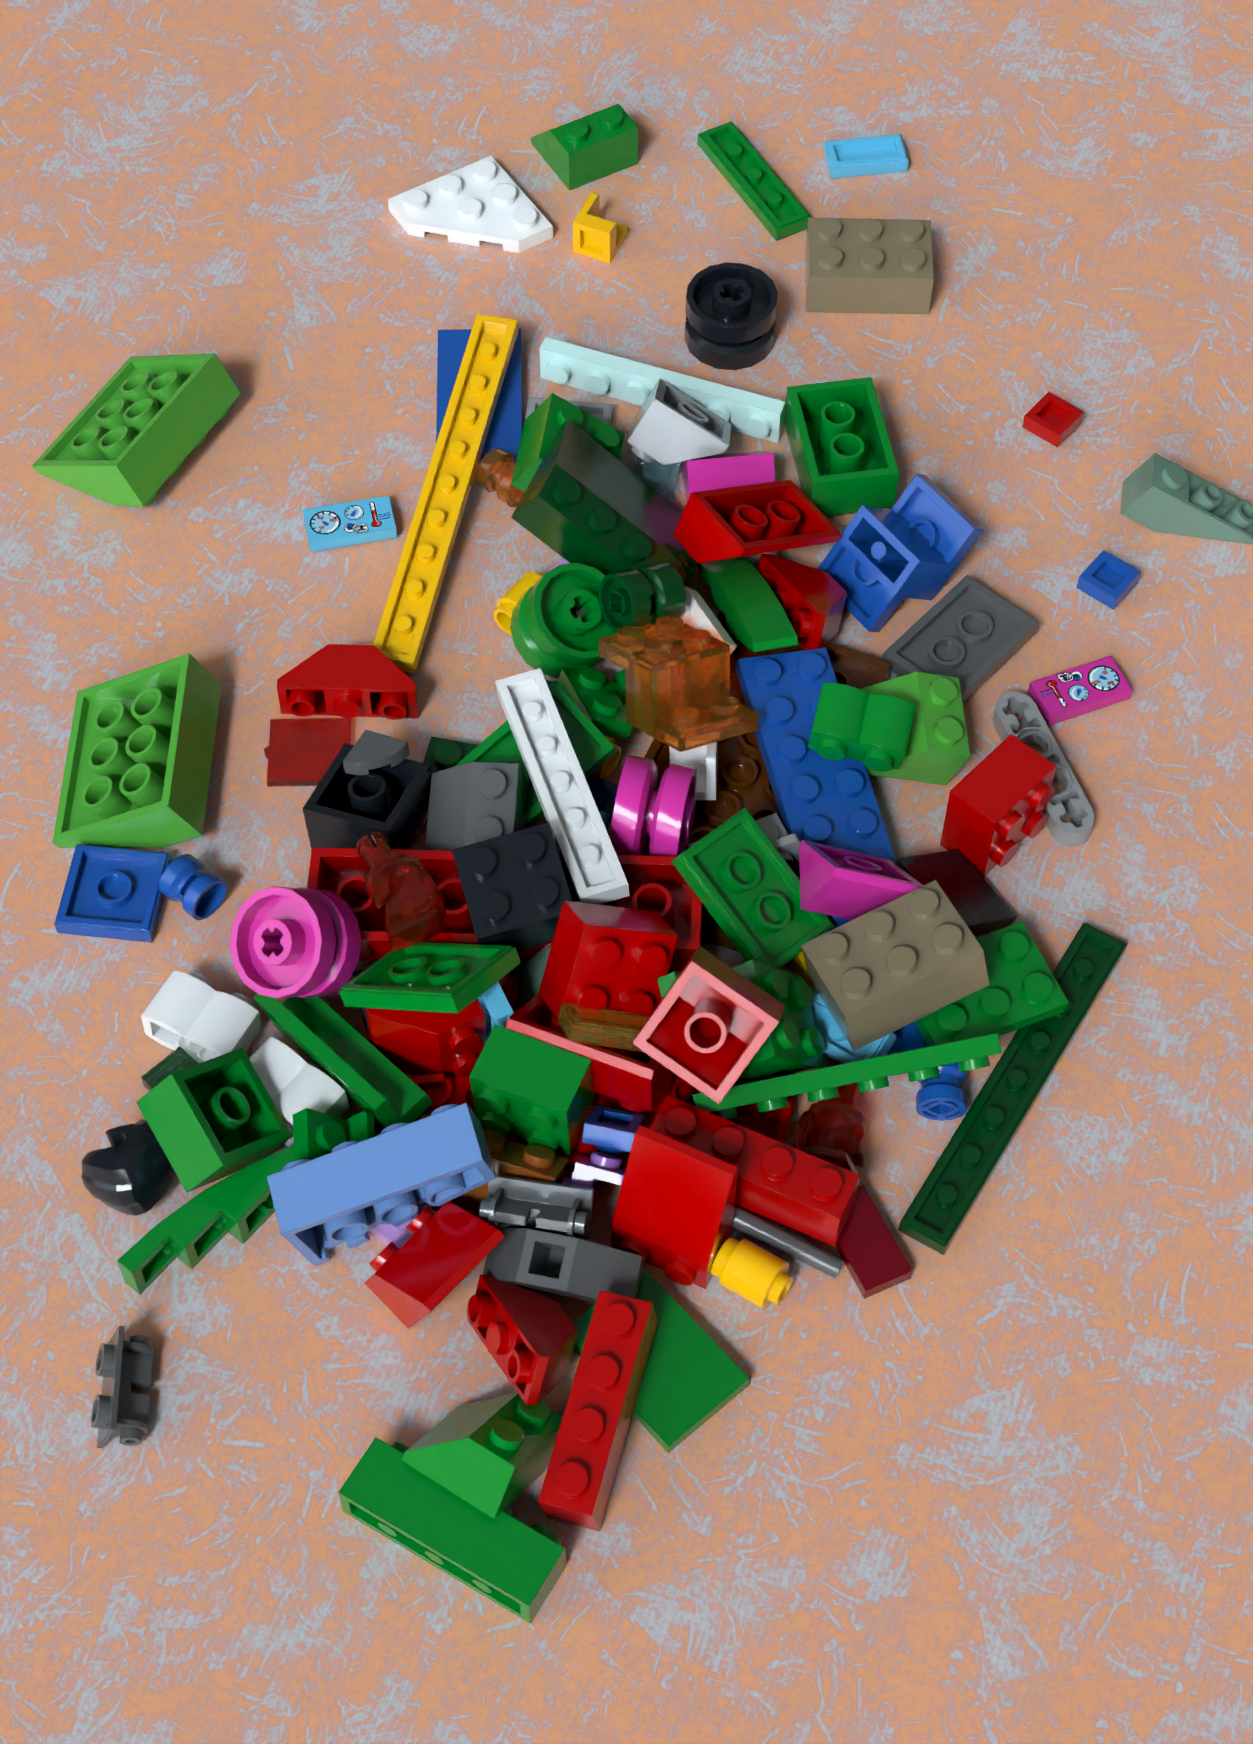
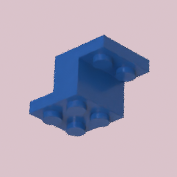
(900, 551)

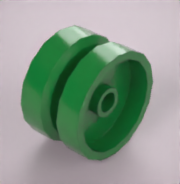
(560, 620)

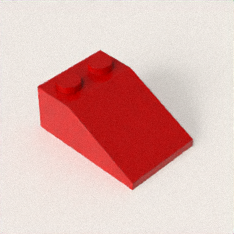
(674, 1207)

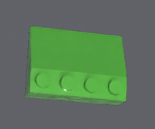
(140, 427)
(140, 758)

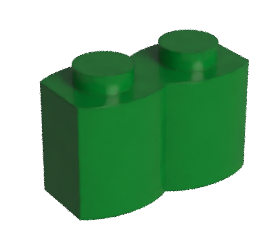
(861, 726)

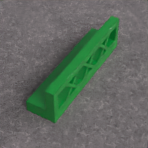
(347, 1058)

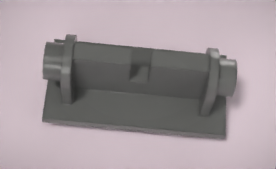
(538, 1206)
(116, 1409)

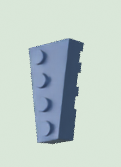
(379, 1180)

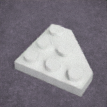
(473, 207)

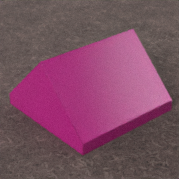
(727, 471)
(848, 881)

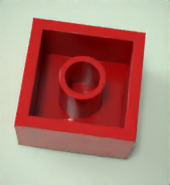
(998, 805)
(607, 958)

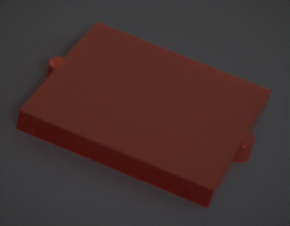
(304, 749)

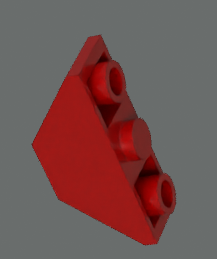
(808, 598)
(348, 684)
(523, 1334)

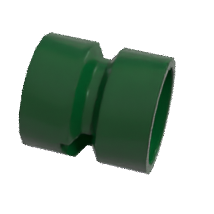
(641, 596)

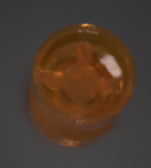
(496, 474)

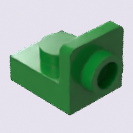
(319, 1133)

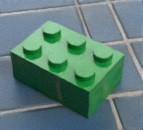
(841, 446)

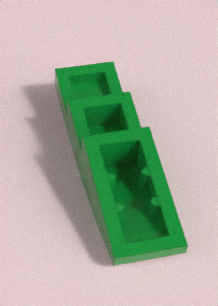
(748, 603)
(231, 1206)

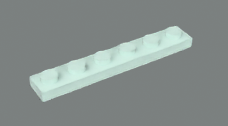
(634, 381)

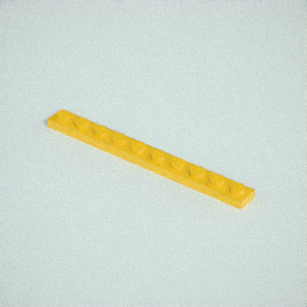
(445, 492)

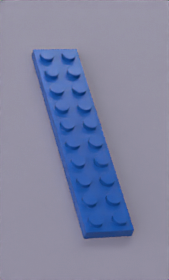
(814, 795)

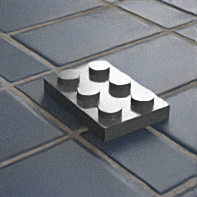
(963, 637)

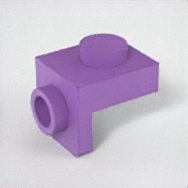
(598, 1166)

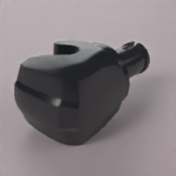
(130, 1172)

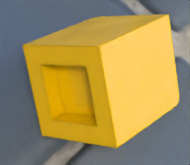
(594, 235)

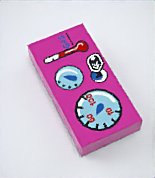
(1079, 690)

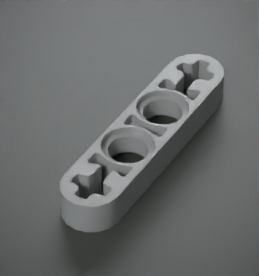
(1037, 731)

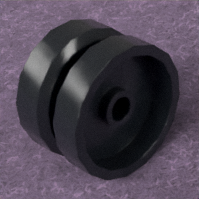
(730, 316)

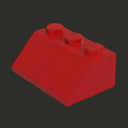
(751, 521)
(622, 1074)

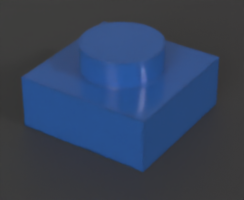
(1108, 579)
(611, 1129)

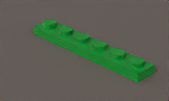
(867, 1073)

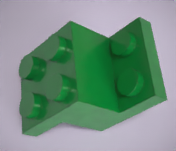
(795, 1041)

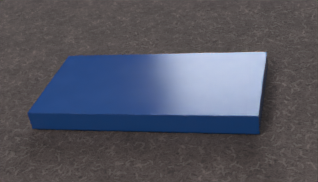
(506, 423)

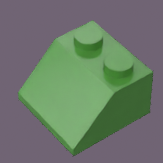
(938, 729)

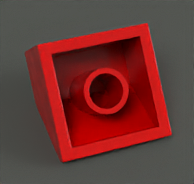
(709, 1025)
(429, 1040)
(431, 1262)

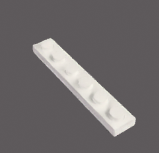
(562, 789)

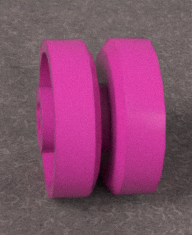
(646, 813)
(295, 942)

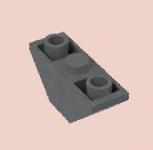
(563, 1265)

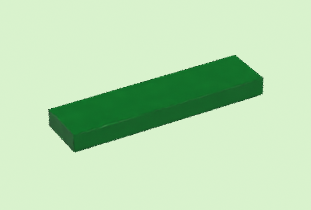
(754, 180)

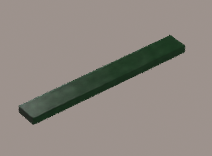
(1009, 1095)

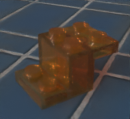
(678, 683)

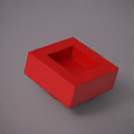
(1053, 419)

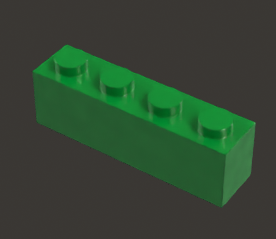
(490, 1555)

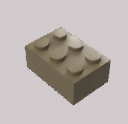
(868, 266)
(895, 964)

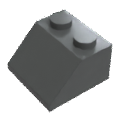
(475, 804)

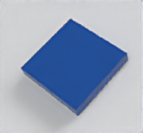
(112, 893)

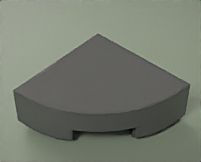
(374, 751)

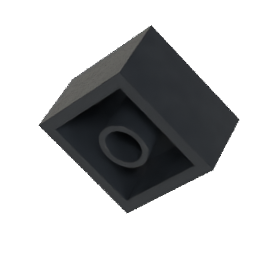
(354, 806)
(513, 887)

